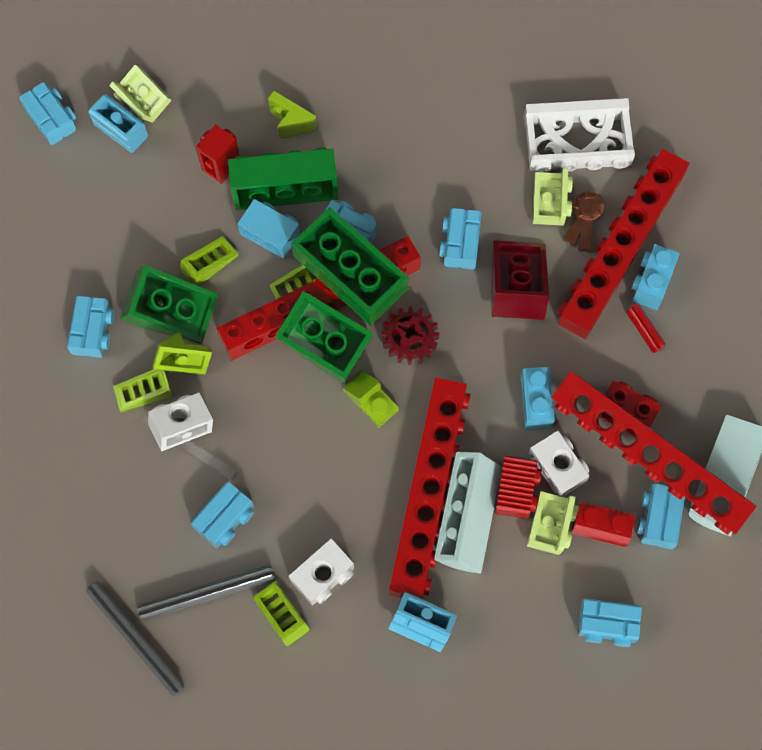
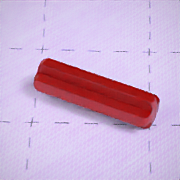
(645, 328)

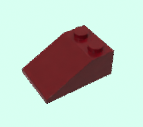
(519, 280)

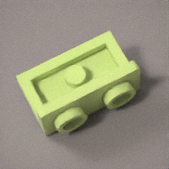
(141, 94)
(550, 198)
(552, 522)

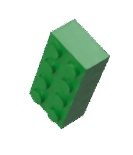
(284, 178)
(350, 266)

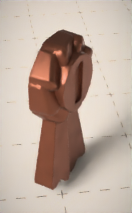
(587, 208)

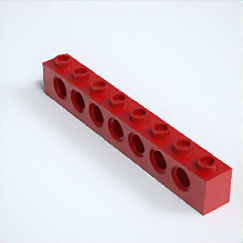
(581, 320)
(263, 323)
(443, 394)
(739, 507)

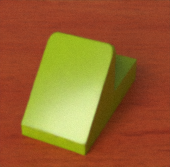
(294, 118)
(181, 357)
(371, 399)

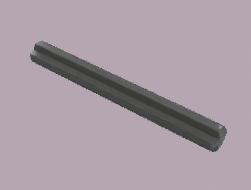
(205, 593)
(135, 638)

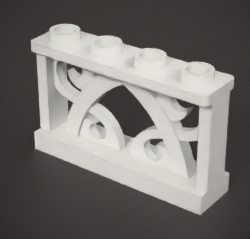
(604, 111)

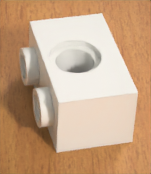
(173, 433)
(560, 480)
(328, 557)

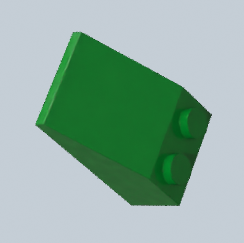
(168, 305)
(324, 337)

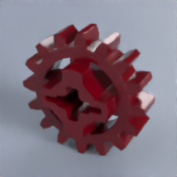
(401, 330)

